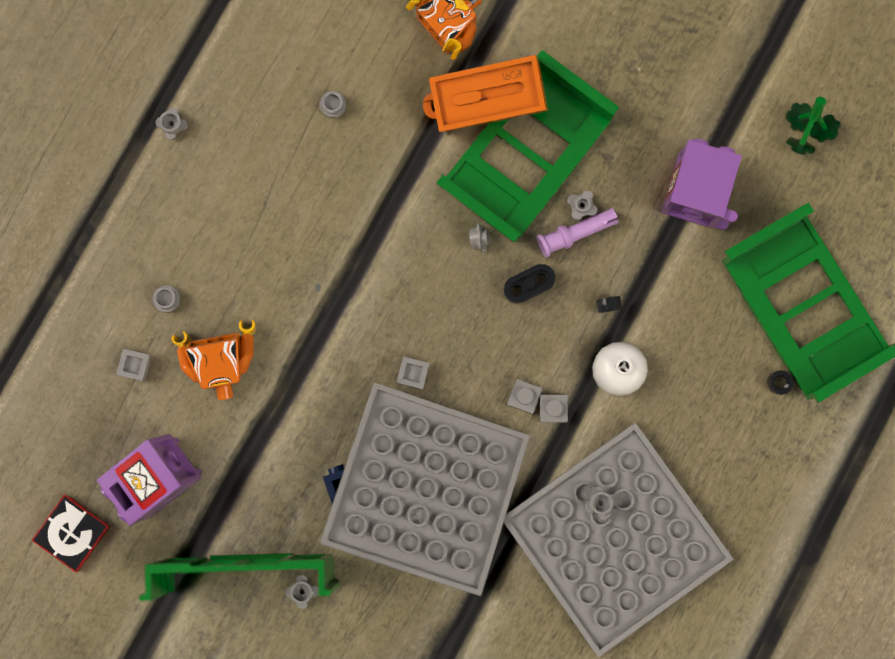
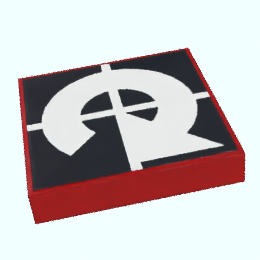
(71, 533)

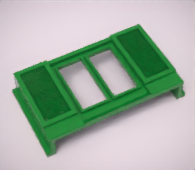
(574, 114)
(837, 355)
(161, 573)

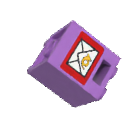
(702, 185)
(149, 479)

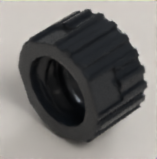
(609, 304)
(771, 382)

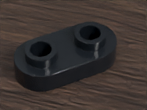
(527, 282)

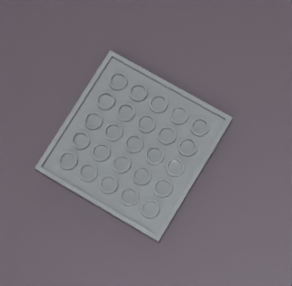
(425, 489)
(619, 568)

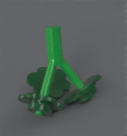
(803, 119)

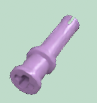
(565, 236)

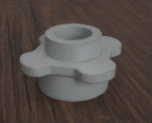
(164, 120)
(577, 211)
(479, 237)
(608, 502)
(294, 591)

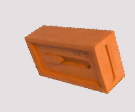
(486, 94)

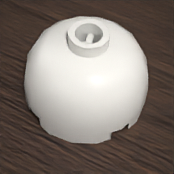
(608, 373)

